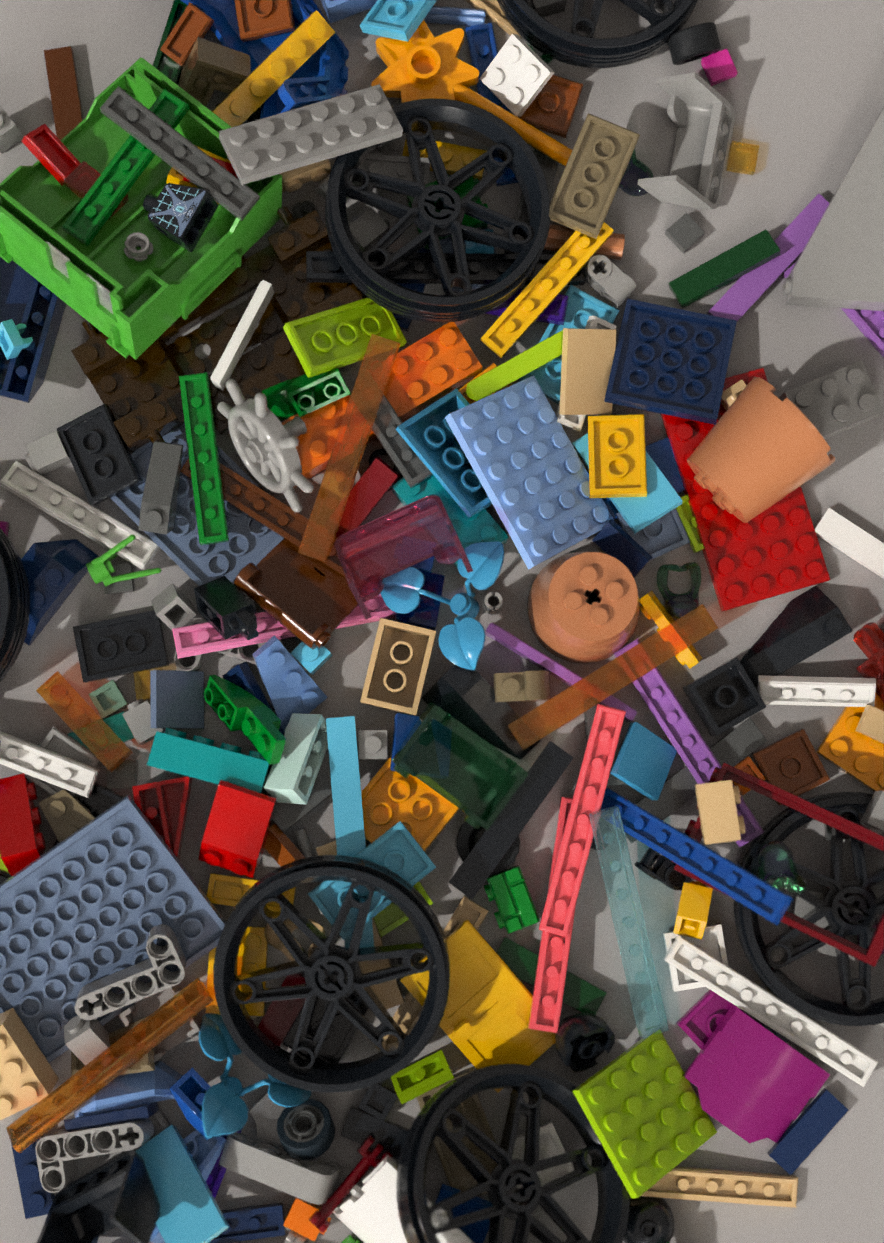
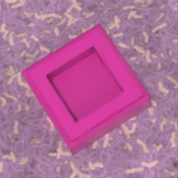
(719, 67)

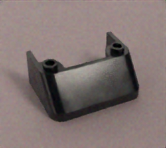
(106, 1198)

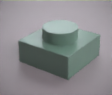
(108, 699)

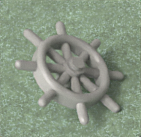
(266, 444)

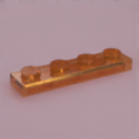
(84, 721)

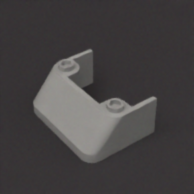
(700, 145)

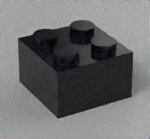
(724, 697)

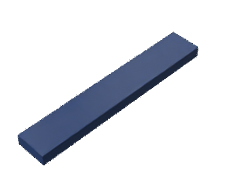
(482, 52)

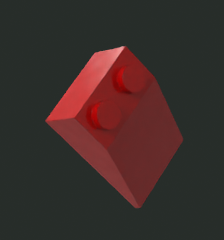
(237, 829)

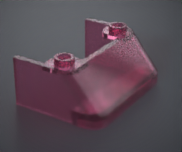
(395, 544)

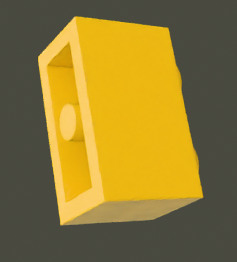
(693, 909)

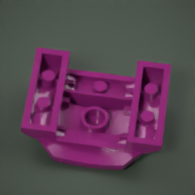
(753, 1078)

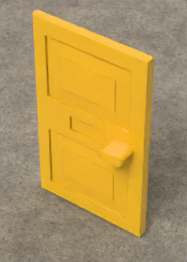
(485, 1004)

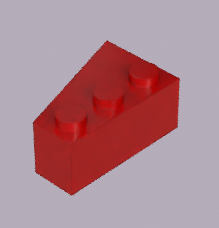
(166, 808)
(19, 823)

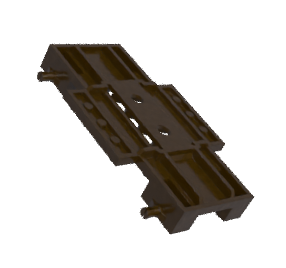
(147, 390)

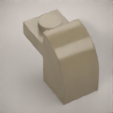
(522, 686)

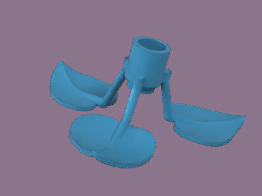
(466, 637)
(222, 1107)

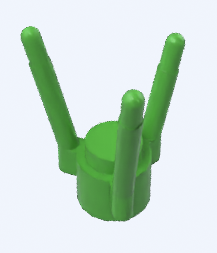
(102, 567)

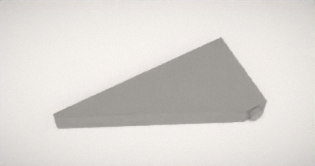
(846, 250)

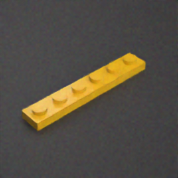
(274, 70)
(543, 290)

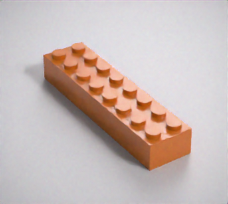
(417, 380)

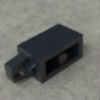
(227, 608)

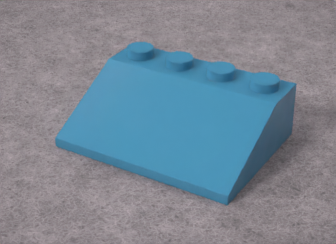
(441, 453)

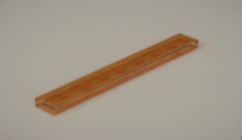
(349, 448)
(612, 676)
(108, 1065)

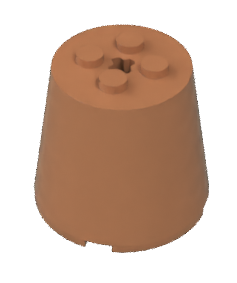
(758, 452)
(567, 622)

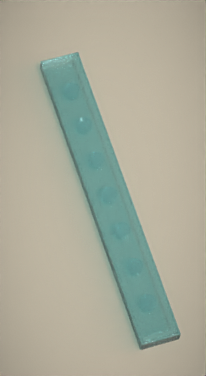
(629, 921)

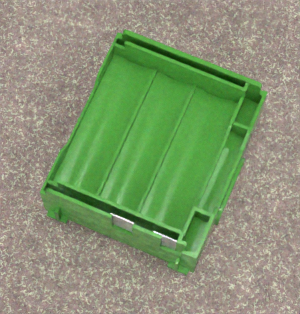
(117, 294)

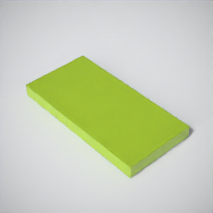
(340, 335)

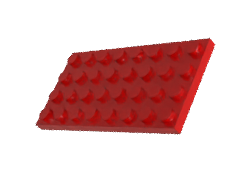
(754, 558)

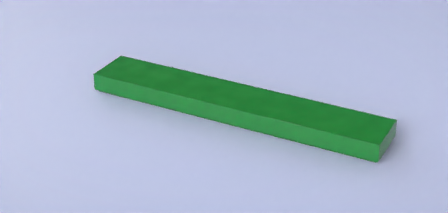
(120, 175)
(204, 458)

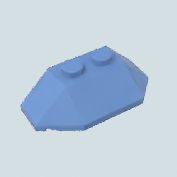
(132, 1090)

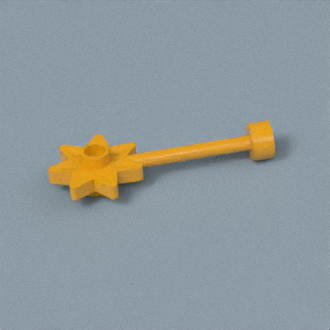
(431, 69)

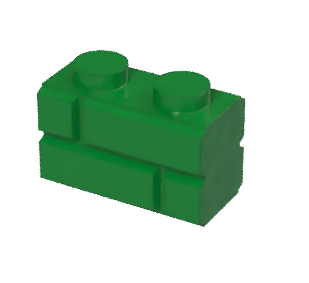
(512, 899)

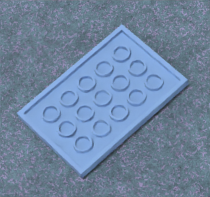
(529, 470)

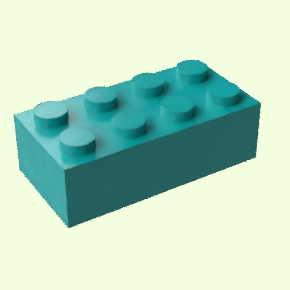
(469, 530)
(207, 762)

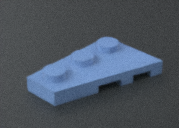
(286, 682)

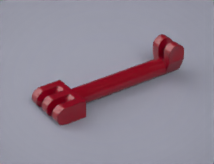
(369, 1159)

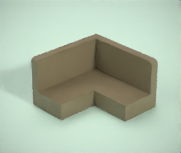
(213, 68)

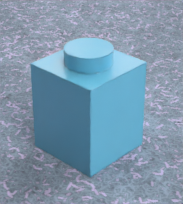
(311, 659)

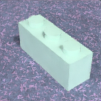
(300, 760)

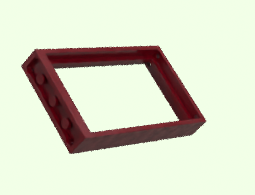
(837, 822)

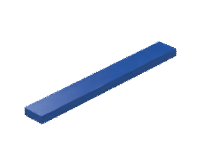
(700, 859)

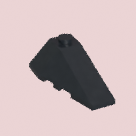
(799, 631)
(472, 702)

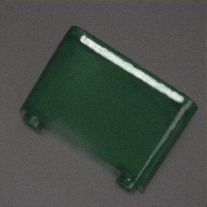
(459, 766)

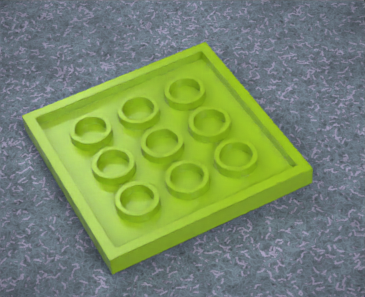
(644, 1113)

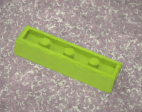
(515, 367)

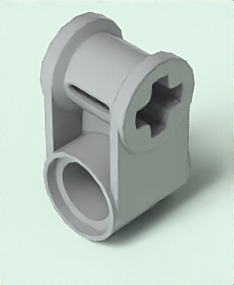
(611, 283)

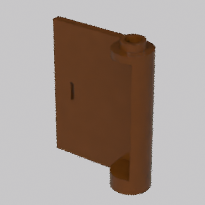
(298, 593)

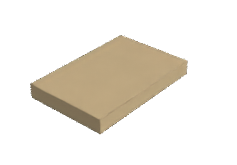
(586, 371)

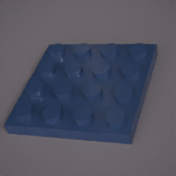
(671, 361)

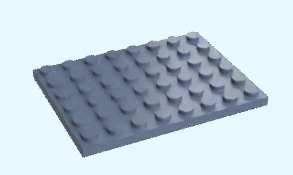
(90, 914)

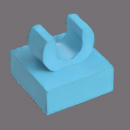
(10, 339)

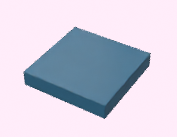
(644, 761)

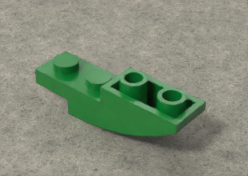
(305, 394)
(246, 713)

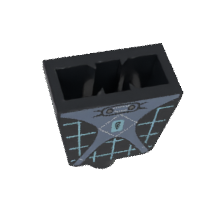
(181, 213)

